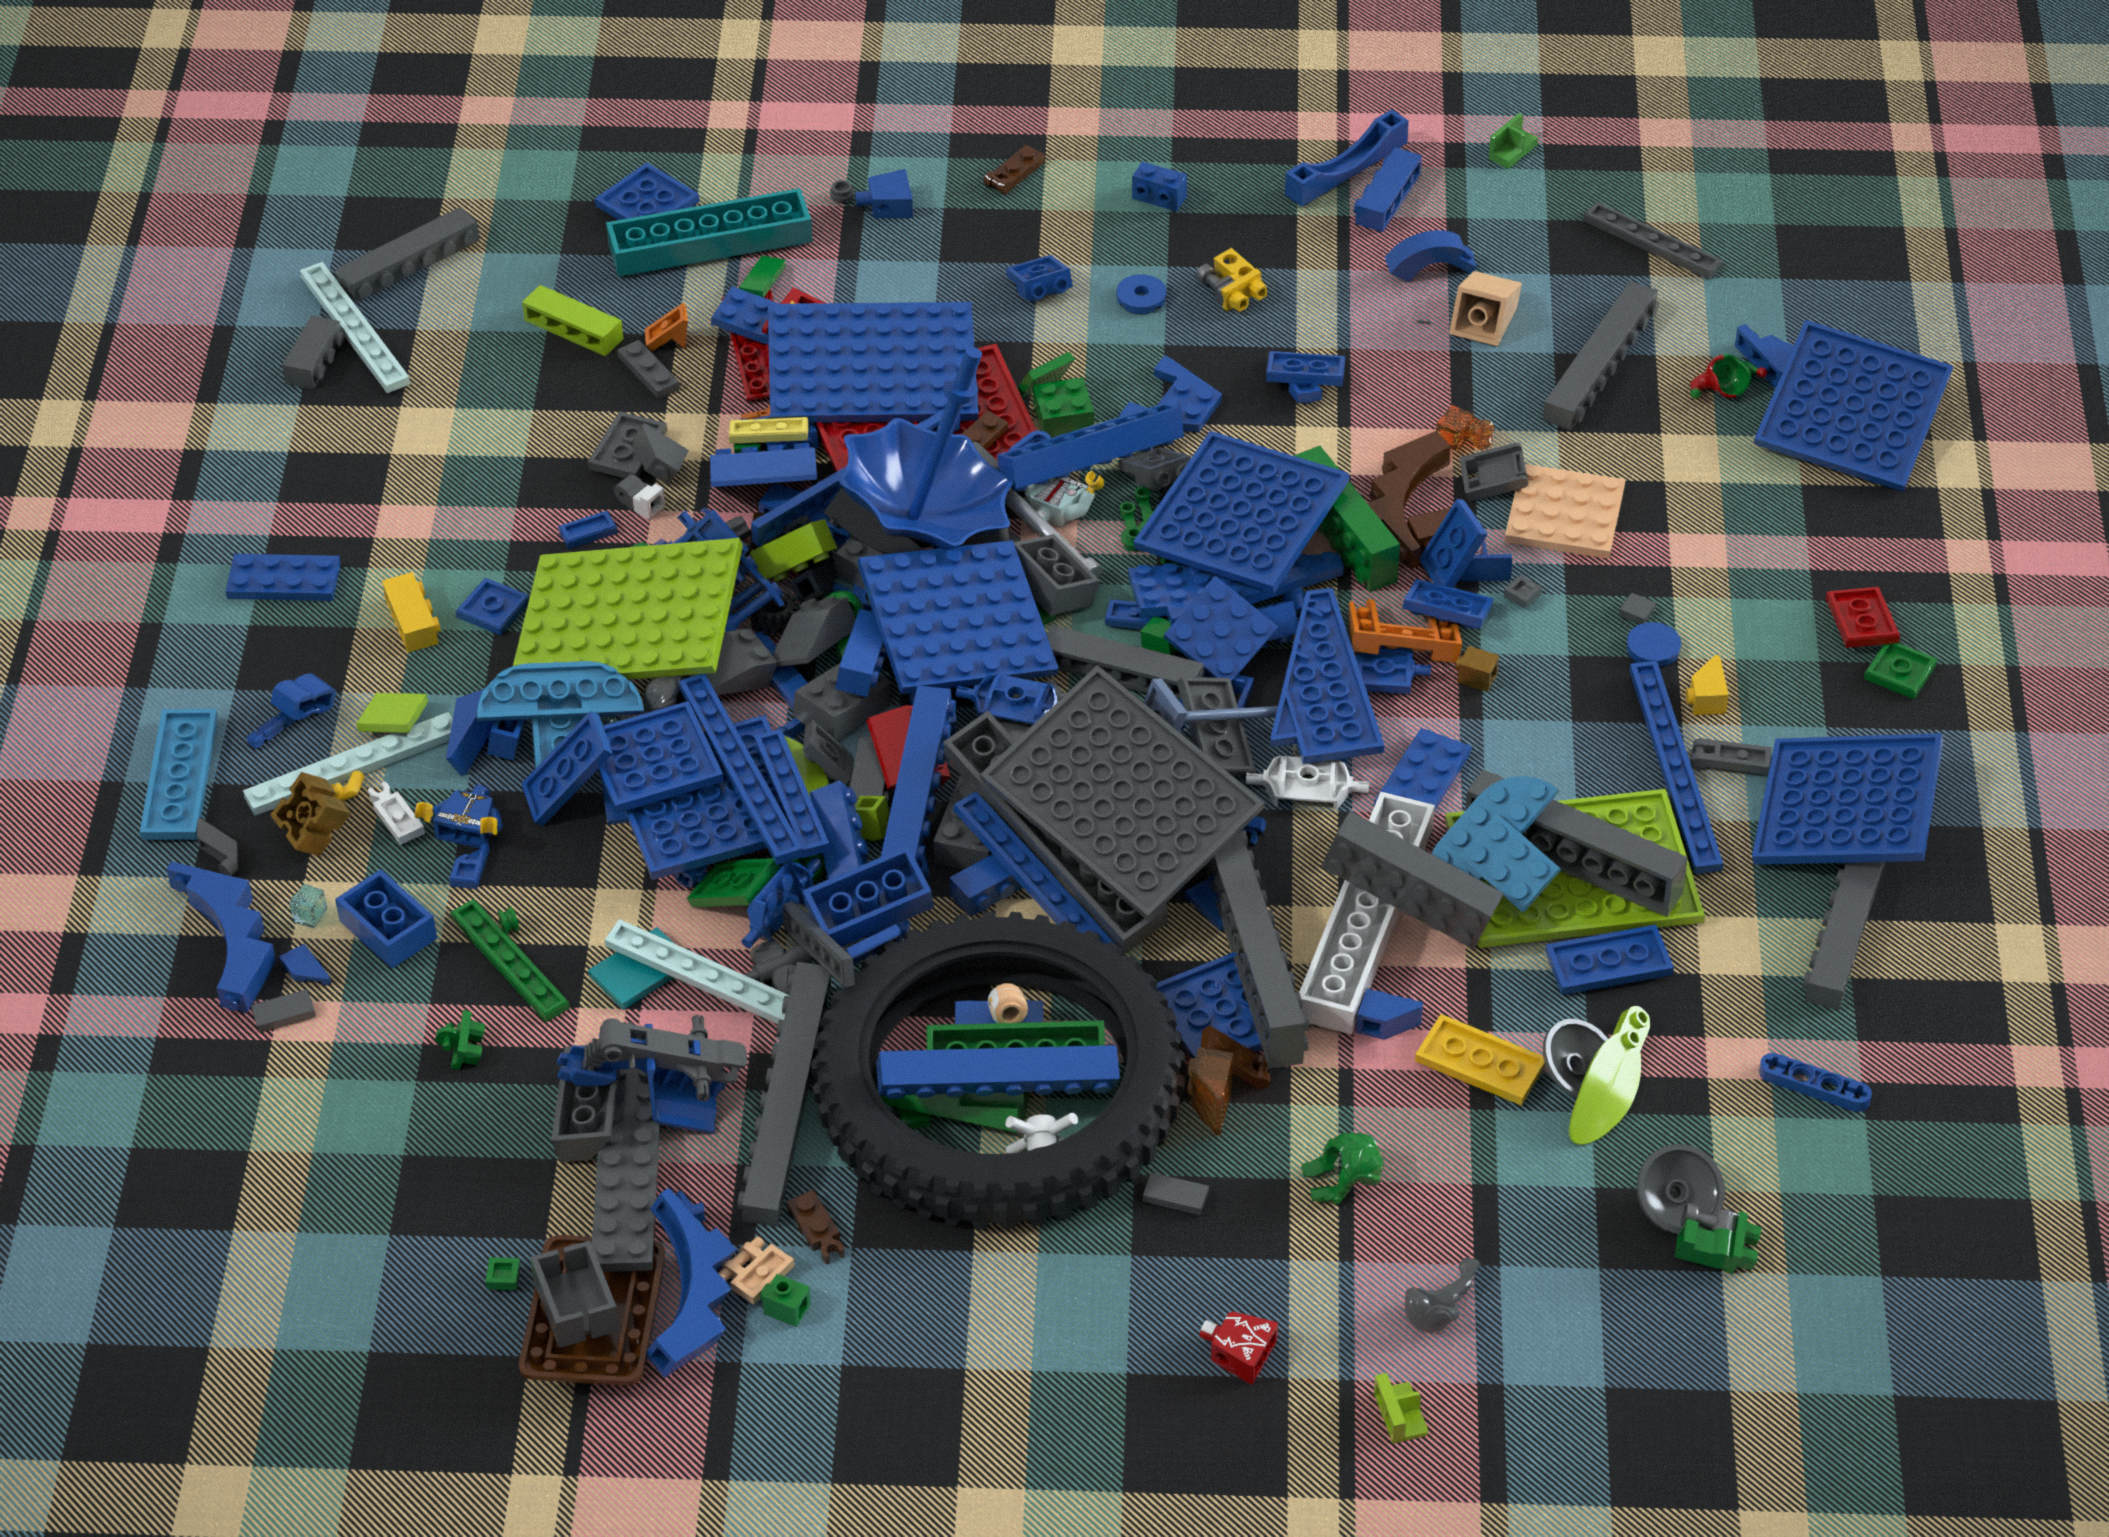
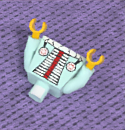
(1063, 498)

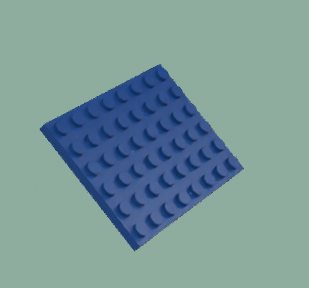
(866, 360)

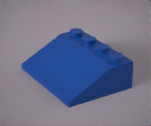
(763, 466)

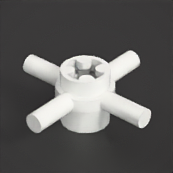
(1038, 1131)

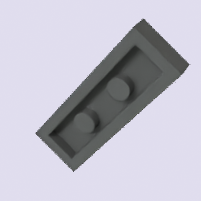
(648, 369)

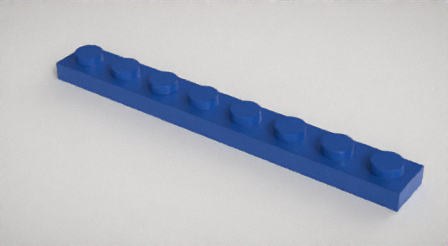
(1024, 865)

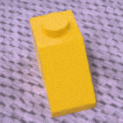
(1708, 689)

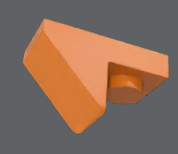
(668, 327)

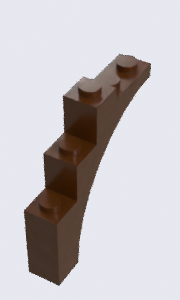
(1403, 472)

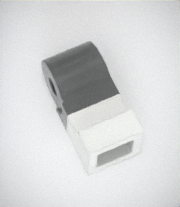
(639, 495)

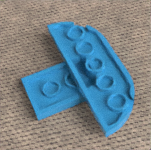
(557, 698)
(1491, 844)

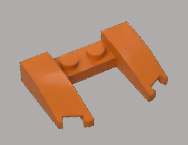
(1368, 634)

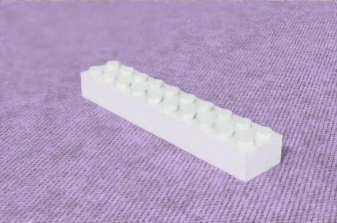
(1359, 928)

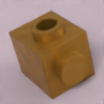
(1477, 668)

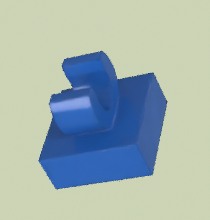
(1255, 826)

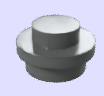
(841, 191)

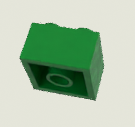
(1062, 406)

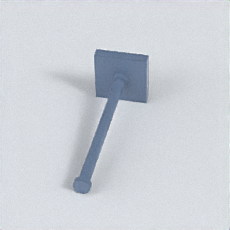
(1167, 706)

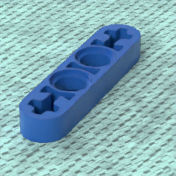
(1816, 1078)

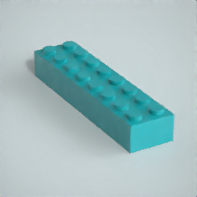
(709, 232)

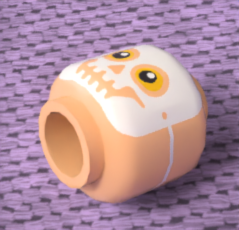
(1007, 1004)

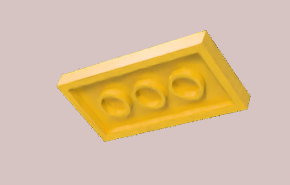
(1480, 1059)

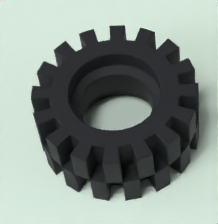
(774, 618)

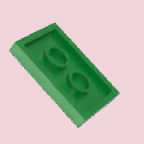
(733, 882)

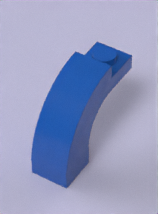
(1426, 249)

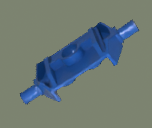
(995, 696)
(767, 907)

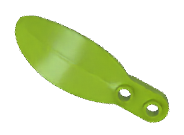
(1610, 1079)

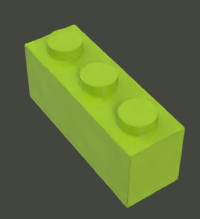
(794, 551)

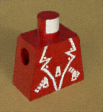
(1241, 1343)

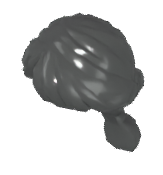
(662, 692)
(1436, 1309)

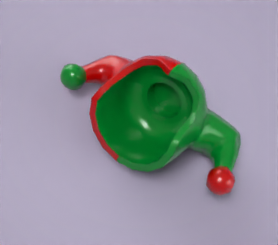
(1726, 376)

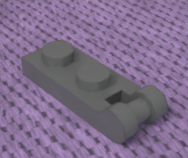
(1730, 756)

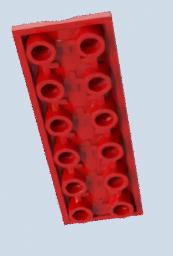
(752, 363)

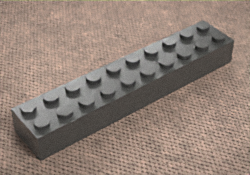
(971, 753)
(1259, 958)

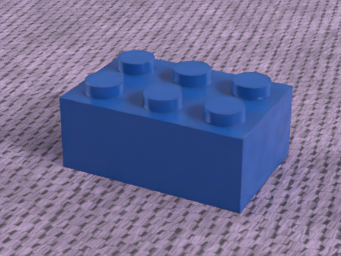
(386, 918)

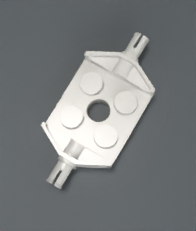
(1285, 781)

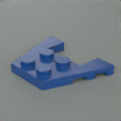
(1188, 391)

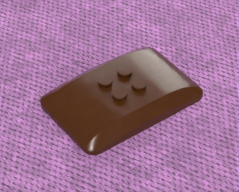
(606, 1359)

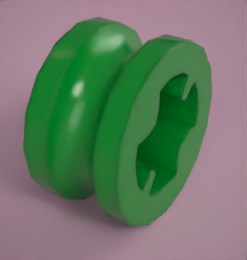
(508, 920)

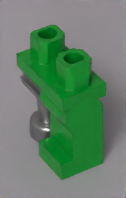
(1722, 1245)

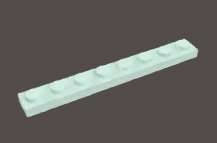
(355, 327)
(361, 758)
(696, 970)

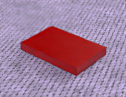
(1862, 617)

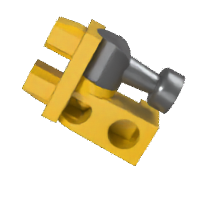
(1233, 281)

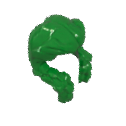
(1360, 1163)

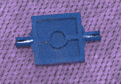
(709, 528)
(1390, 670)

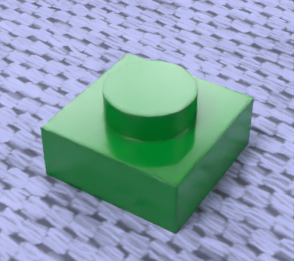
(503, 1273)

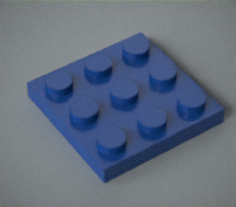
(645, 193)
(1220, 631)

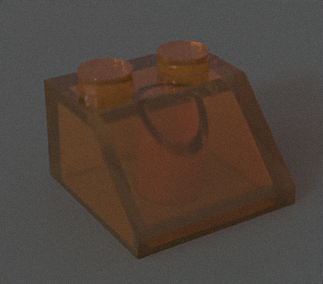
(1211, 1086)

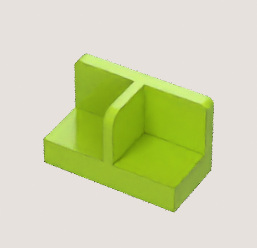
(1399, 1409)

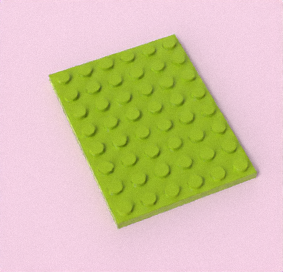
(633, 608)
(1580, 909)

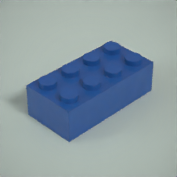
(869, 897)

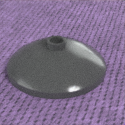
(1569, 1051)
(1687, 1171)

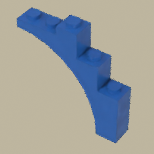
(702, 1288)

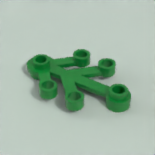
(1132, 530)

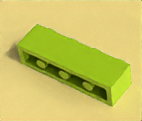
(572, 320)

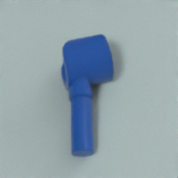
(696, 1209)

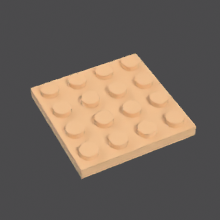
(1566, 511)

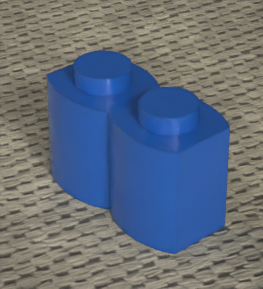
(303, 696)

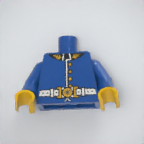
(463, 817)

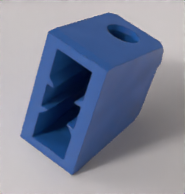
(888, 195)

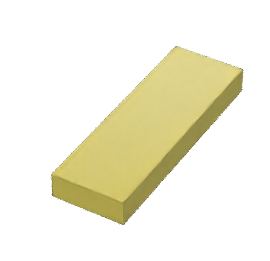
(768, 430)

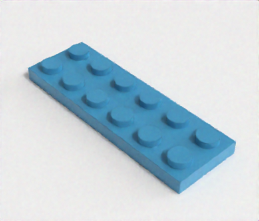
(179, 774)

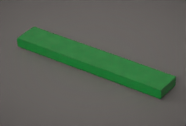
(510, 960)

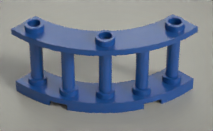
(748, 565)

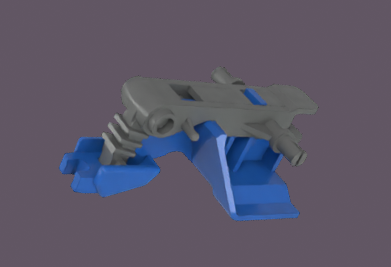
(680, 1068)

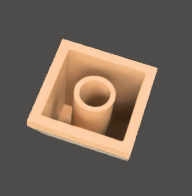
(1484, 307)

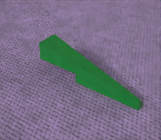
(970, 1108)

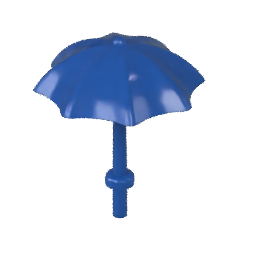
(928, 480)

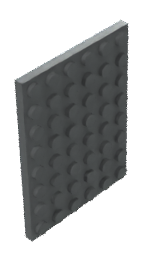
(1122, 792)

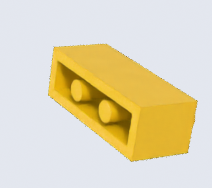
(411, 611)

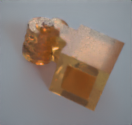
(1460, 425)

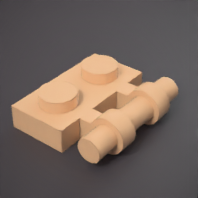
(764, 1266)

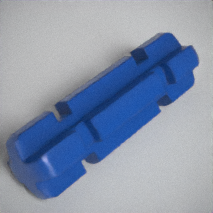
(269, 730)

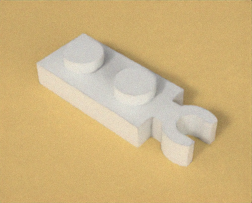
(396, 814)

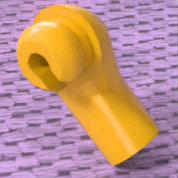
(351, 789)

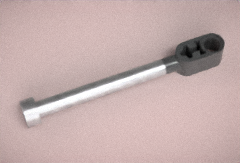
(1033, 519)

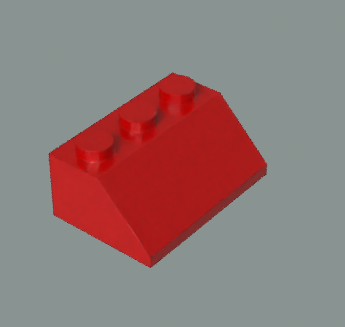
(889, 738)

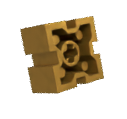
(310, 814)

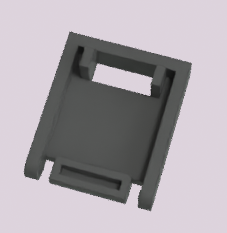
(1499, 471)

